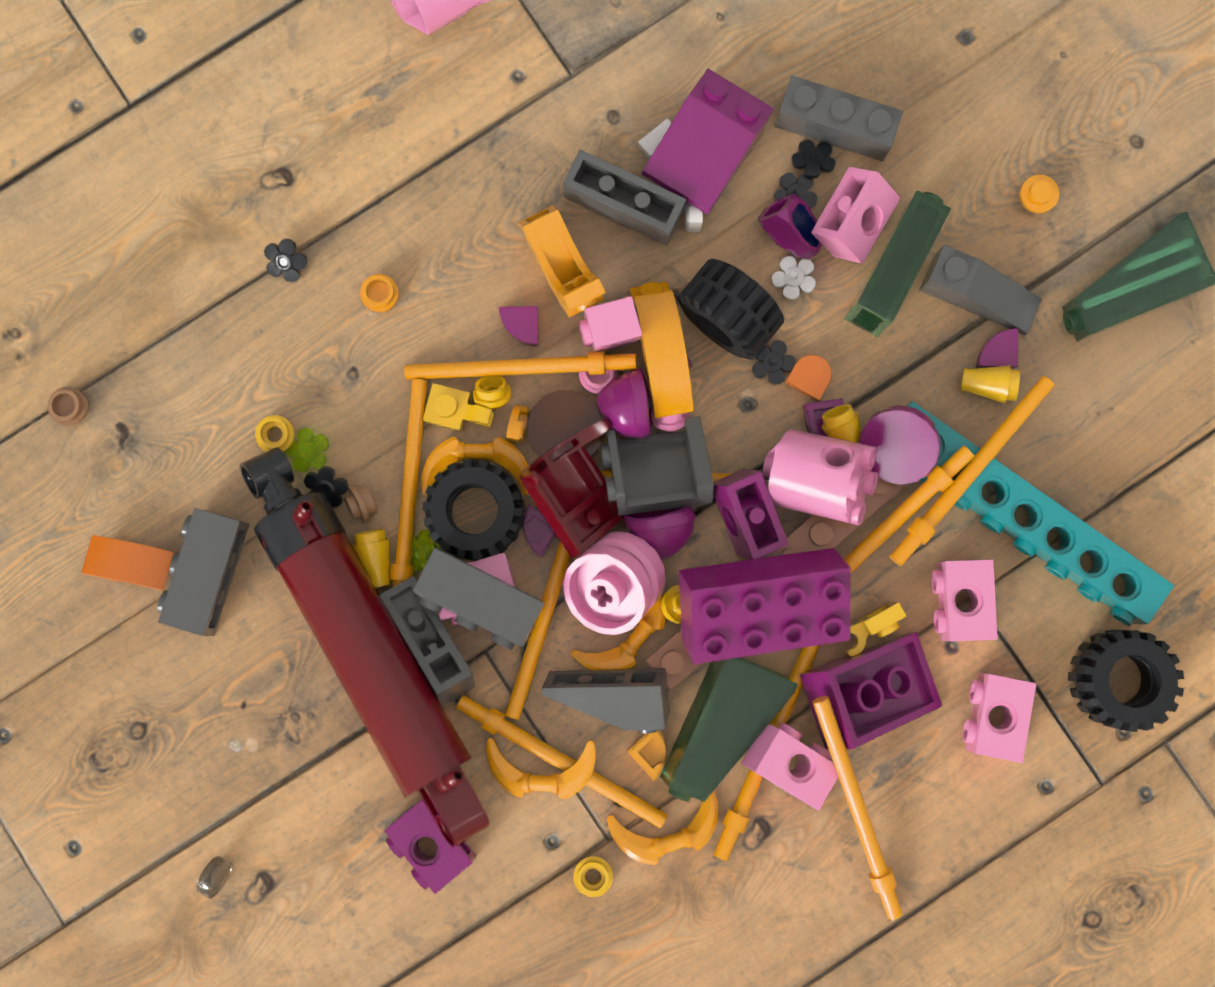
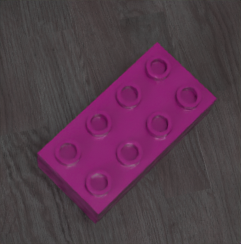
(765, 605)

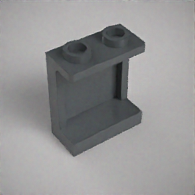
(658, 470)

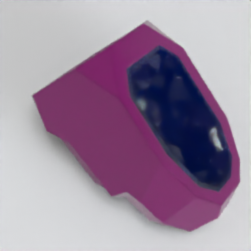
(790, 226)

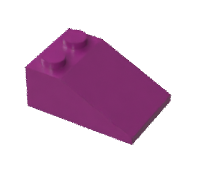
(708, 141)
(874, 689)

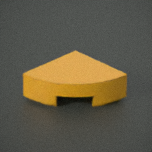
(517, 424)
(650, 753)

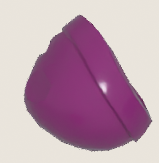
(627, 405)
(663, 529)

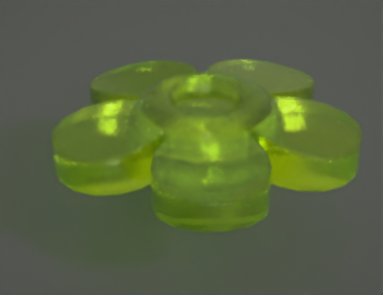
(308, 450)
(422, 549)

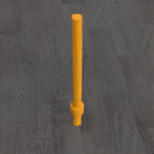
(596, 363)
(938, 479)
(923, 528)
(402, 569)
(538, 634)
(494, 722)
(736, 818)
(880, 875)

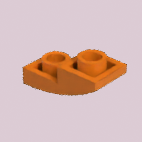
(127, 562)

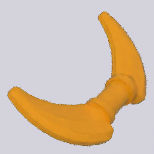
(453, 451)
(624, 655)
(519, 783)
(650, 850)

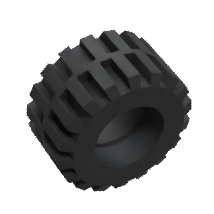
(731, 309)
(446, 490)
(1157, 684)

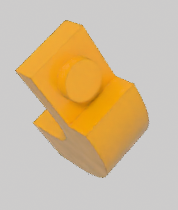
(561, 262)
(663, 349)

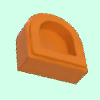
(810, 376)

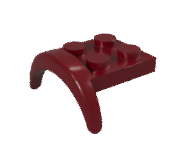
(572, 491)

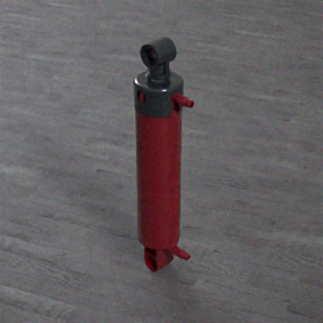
(364, 646)

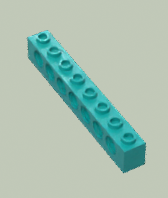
(1143, 586)

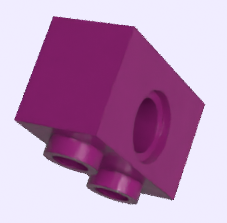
(749, 514)
(432, 870)

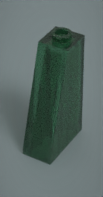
(898, 263)
(1151, 276)
(722, 723)

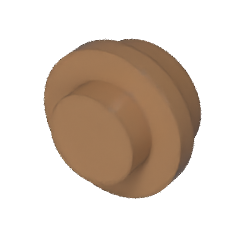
(68, 406)
(360, 503)

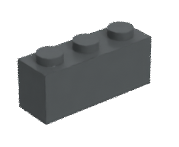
(838, 118)
(623, 197)
(202, 572)
(477, 599)

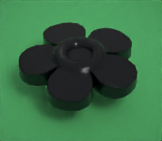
(814, 158)
(799, 187)
(284, 260)
(773, 363)
(325, 483)

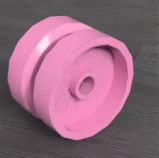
(614, 583)

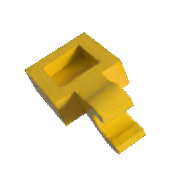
(452, 407)
(879, 622)

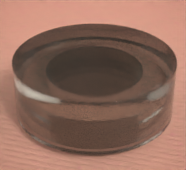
(214, 877)

